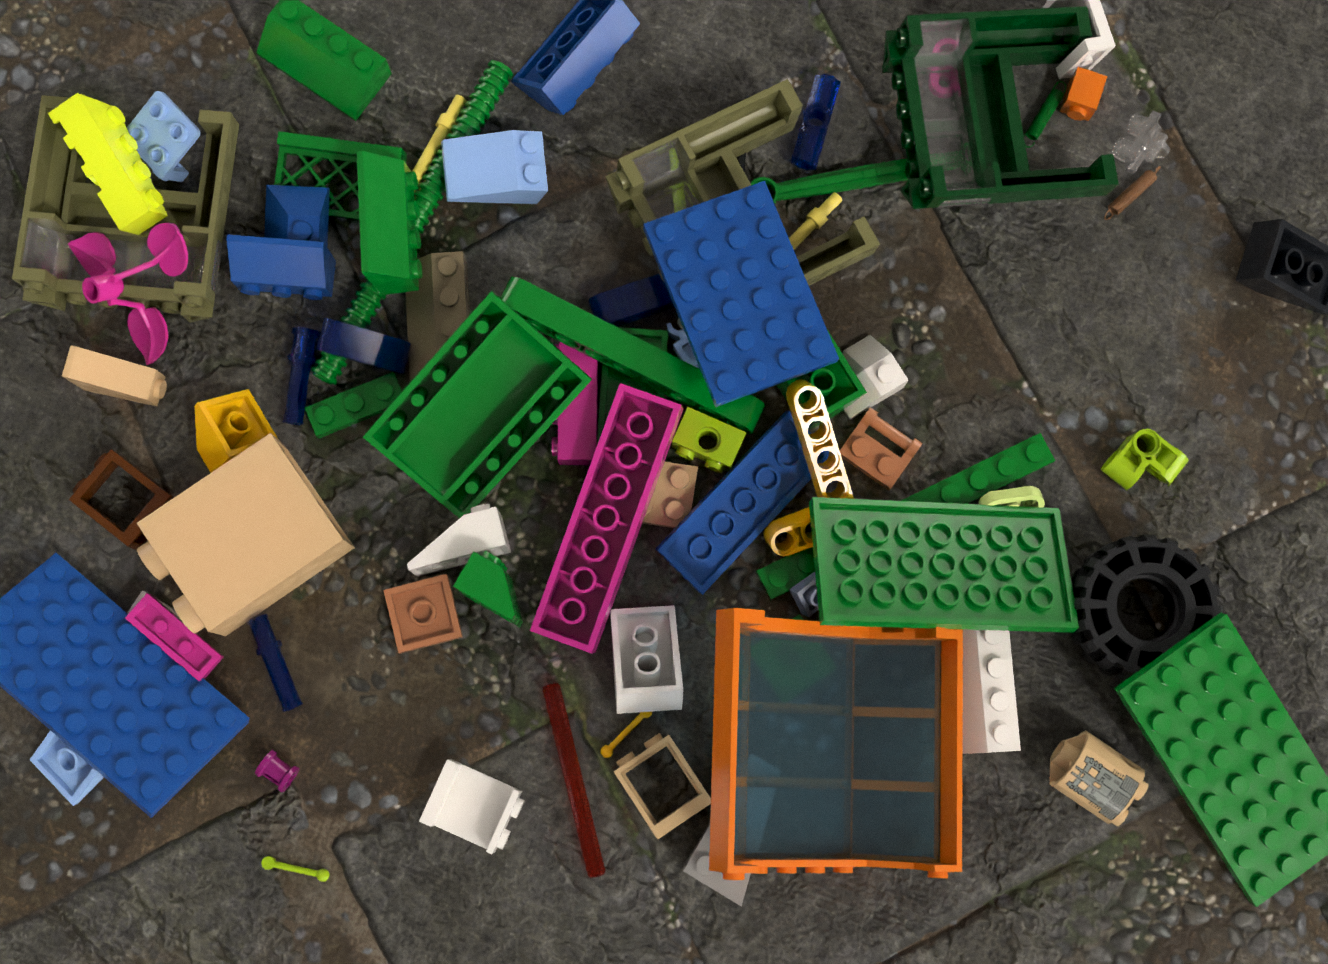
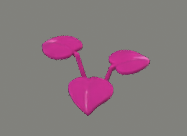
(98, 257)

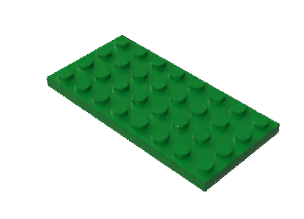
(941, 566)
(1234, 756)

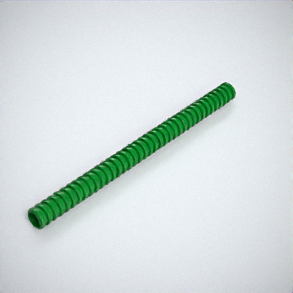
(427, 196)

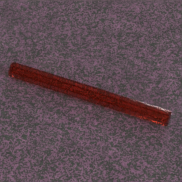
(574, 780)

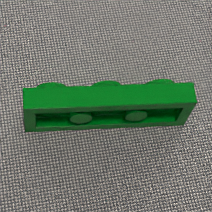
(353, 405)

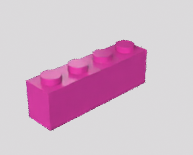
(579, 421)

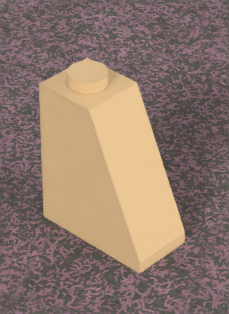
(114, 376)

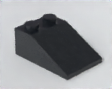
(1286, 265)

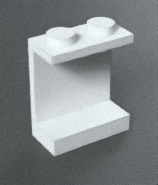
(472, 806)

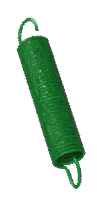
(1045, 113)

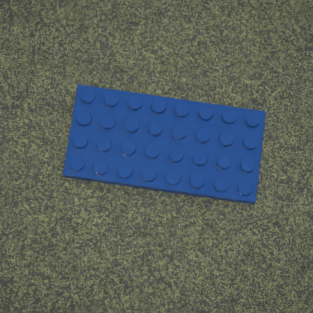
(108, 686)

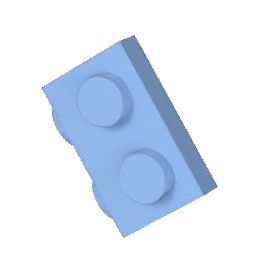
(163, 136)

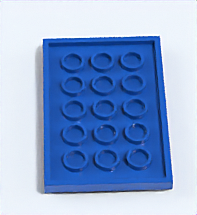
(740, 293)

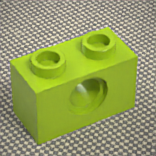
(696, 425)

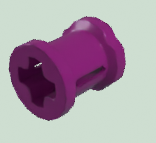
(277, 771)

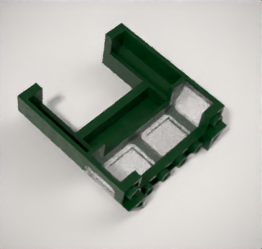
(964, 107)

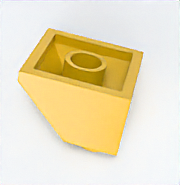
(228, 427)

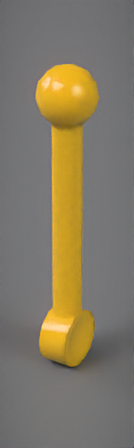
(607, 750)

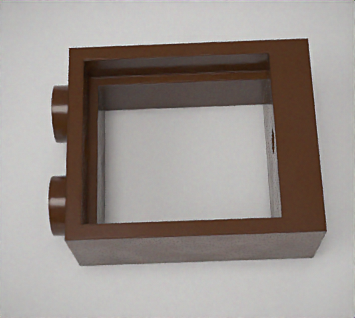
(87, 487)

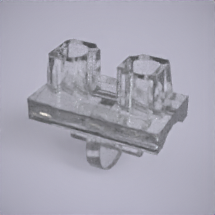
(1147, 144)

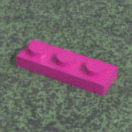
(174, 637)

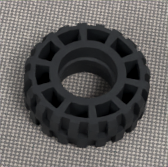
(1161, 562)

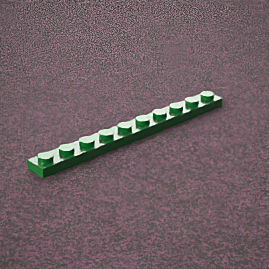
(959, 488)

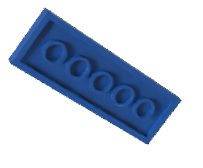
(739, 506)

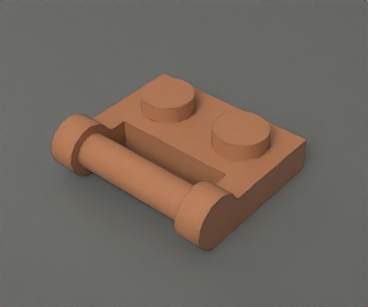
(873, 457)

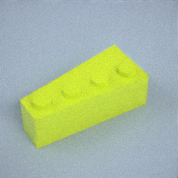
(111, 161)

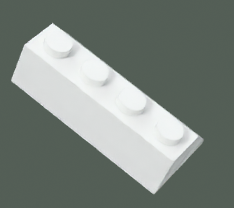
(988, 693)

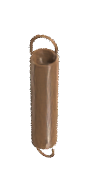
(1132, 192)

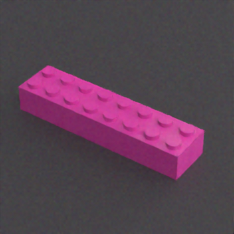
(607, 518)

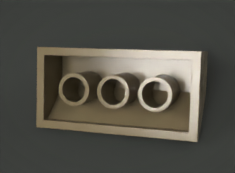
(437, 305)

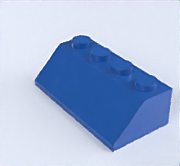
(576, 53)

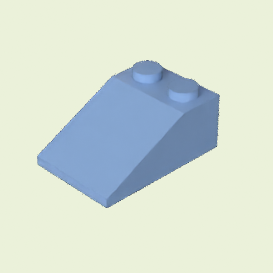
(495, 168)
(65, 769)

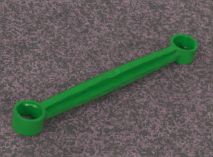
(837, 181)

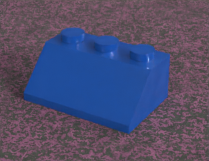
(281, 266)

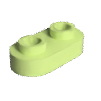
(1022, 496)

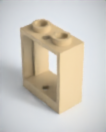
(680, 814)

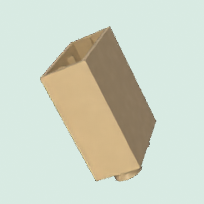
(241, 538)

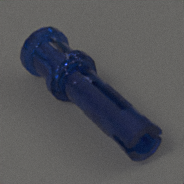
(301, 361)

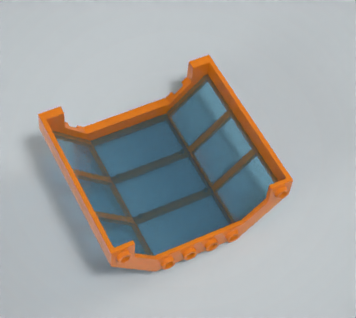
(835, 747)

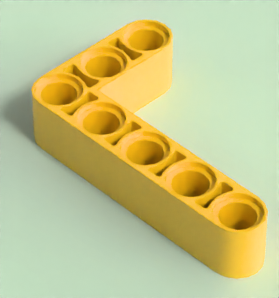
(821, 473)

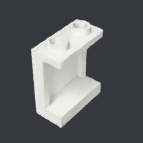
(1090, 50)

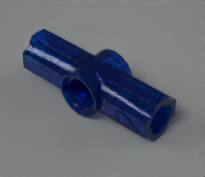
(810, 137)

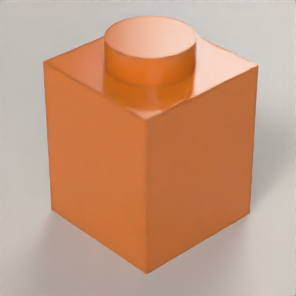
(1083, 94)

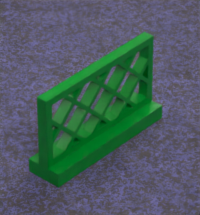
(327, 149)

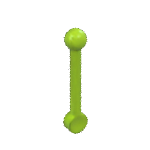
(269, 863)

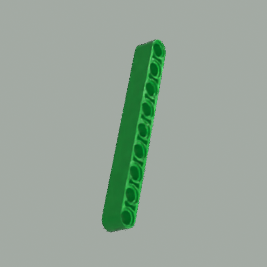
(625, 353)

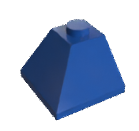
(297, 213)

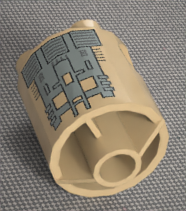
(1096, 777)

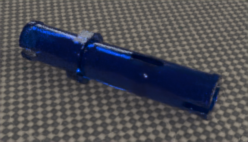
(274, 661)

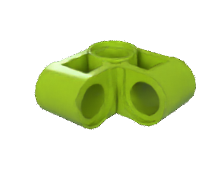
(1129, 463)

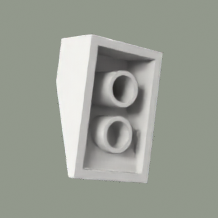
(475, 532)
(646, 659)

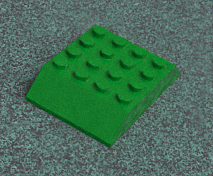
(477, 406)

